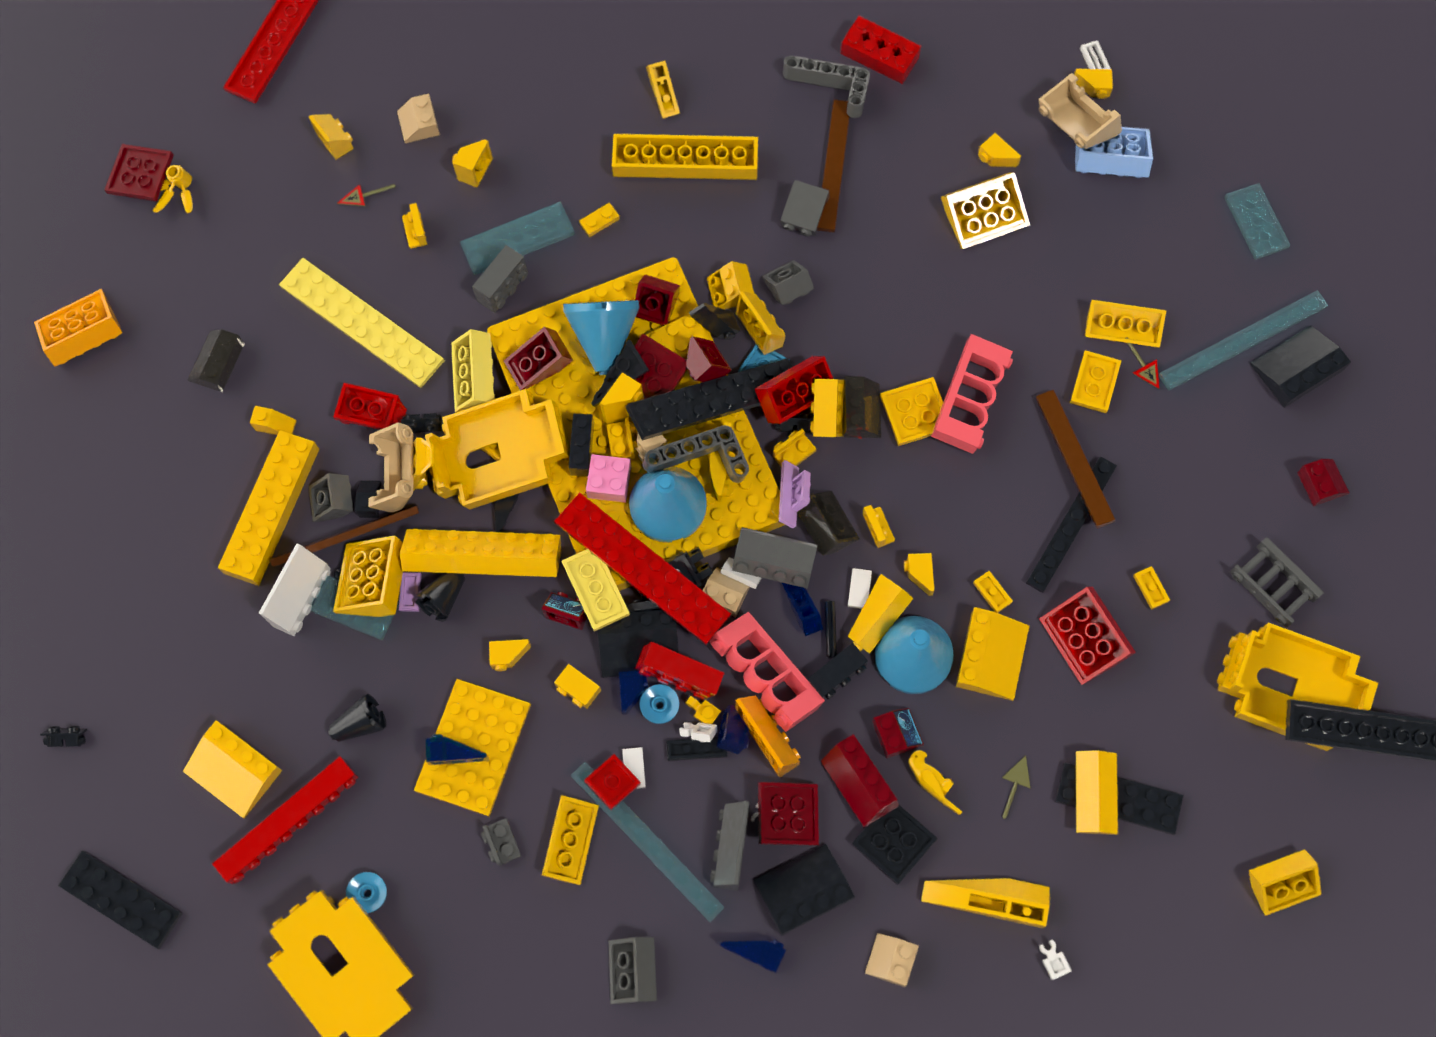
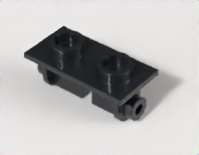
(802, 422)
(428, 423)
(55, 736)

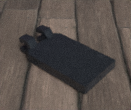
(685, 565)

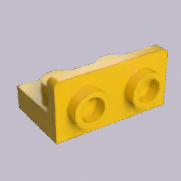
(414, 227)
(621, 439)
(794, 449)
(878, 526)

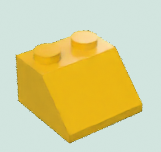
(331, 134)
(472, 162)

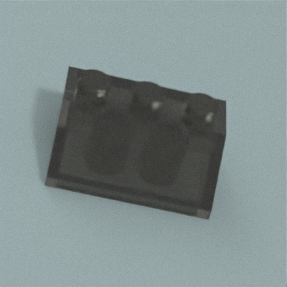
(216, 359)
(861, 408)
(827, 523)

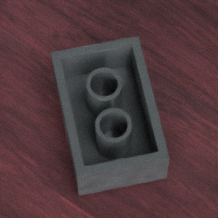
(500, 279)

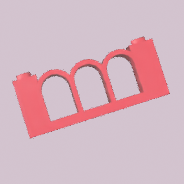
(952, 430)
(786, 713)

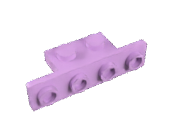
(793, 493)

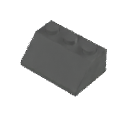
(632, 970)

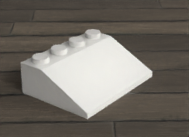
(295, 591)

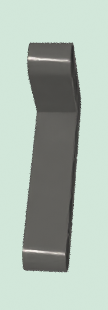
(831, 75)
(699, 449)

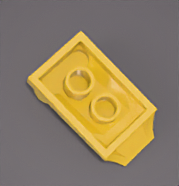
(422, 460)

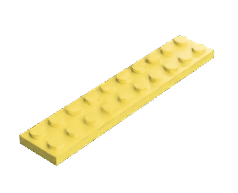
(362, 323)

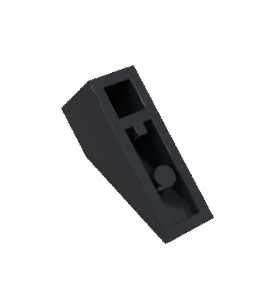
(716, 320)

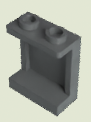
(804, 208)

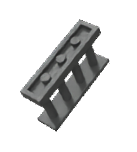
(1294, 575)

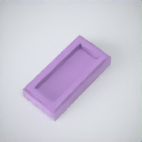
(409, 588)

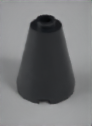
(440, 595)
(358, 720)

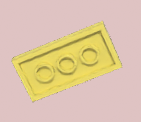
(595, 589)

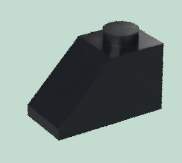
(365, 491)

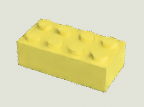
(472, 370)

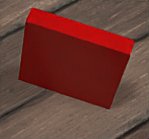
(612, 782)

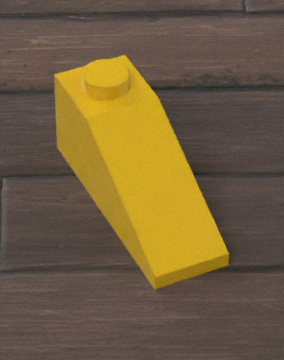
(663, 89)

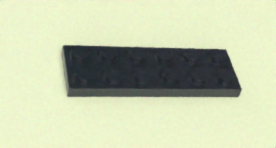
(1135, 802)
(120, 899)

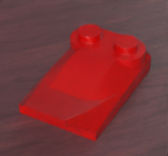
(368, 407)

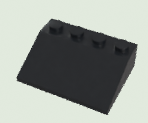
(1300, 365)
(624, 639)
(804, 889)

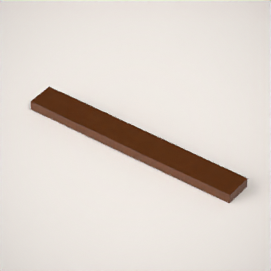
(834, 164)
(1075, 459)
(351, 533)

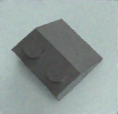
(788, 282)
(330, 497)

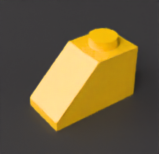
(1095, 81)
(998, 153)
(271, 421)
(920, 571)
(507, 653)

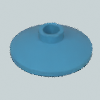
(657, 694)
(367, 881)

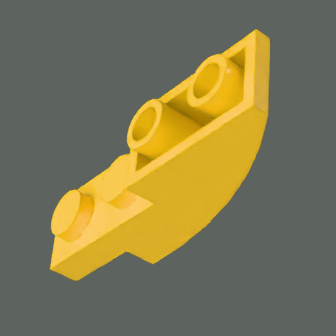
(718, 472)

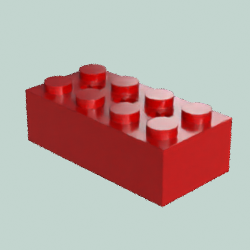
(880, 49)
(792, 389)
(679, 671)

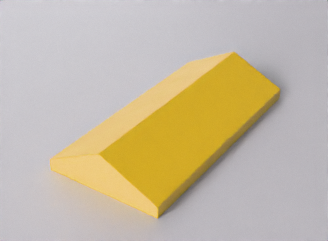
(1119, 321)
(1096, 792)
(570, 840)

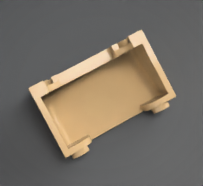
(1078, 114)
(397, 448)

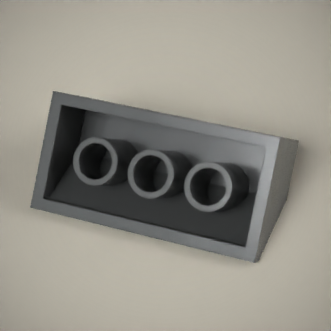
(774, 557)

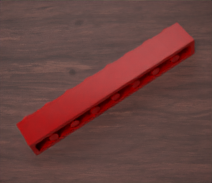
(285, 820)

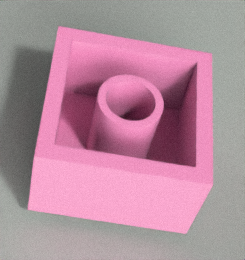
(608, 478)

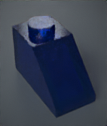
(631, 689)
(732, 731)

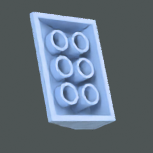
(1123, 155)

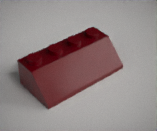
(859, 781)

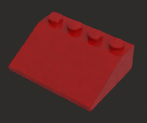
(1087, 635)

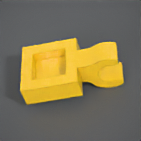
(705, 712)

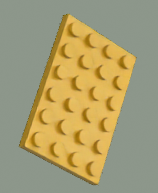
(483, 722)

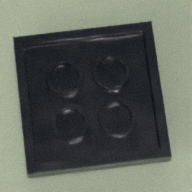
(895, 843)

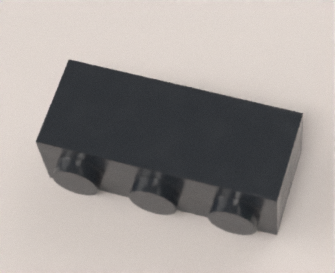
(581, 444)
(838, 671)

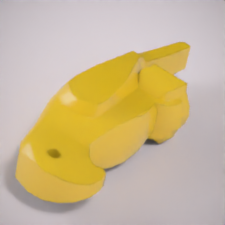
(931, 779)

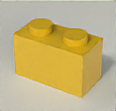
(577, 686)

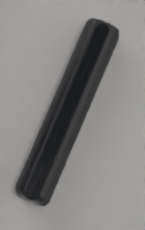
(830, 629)

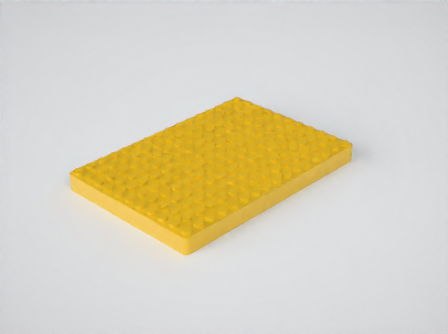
(747, 504)

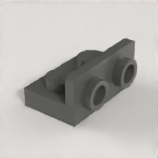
(501, 842)

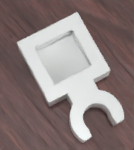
(702, 731)
(1055, 963)

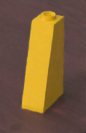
(879, 613)

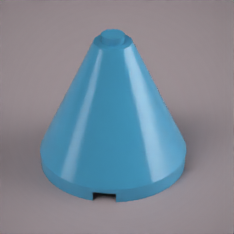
(602, 329)
(668, 504)
(914, 655)

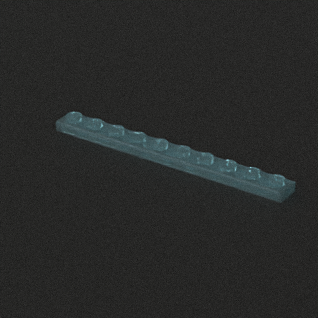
(1243, 340)
(655, 851)

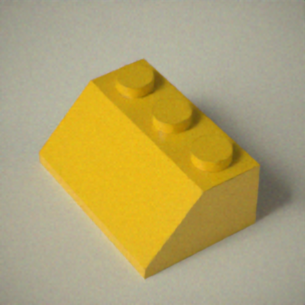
(759, 322)
(623, 392)
(827, 408)
(1285, 882)

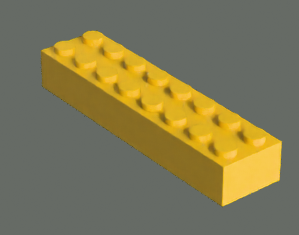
(685, 156)
(269, 508)
(481, 552)

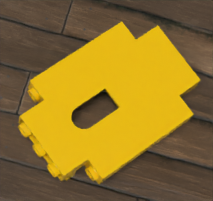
(528, 441)
(1321, 671)
(362, 994)

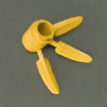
(182, 179)

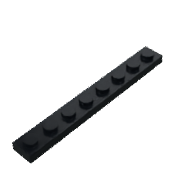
(1067, 531)

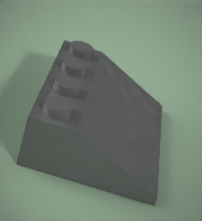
(731, 845)

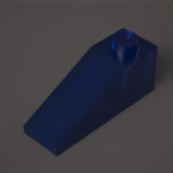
(803, 608)
(447, 751)
(761, 953)

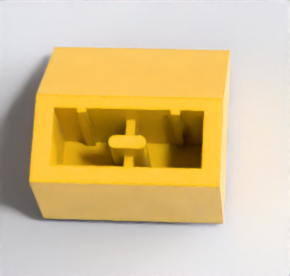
(728, 283)

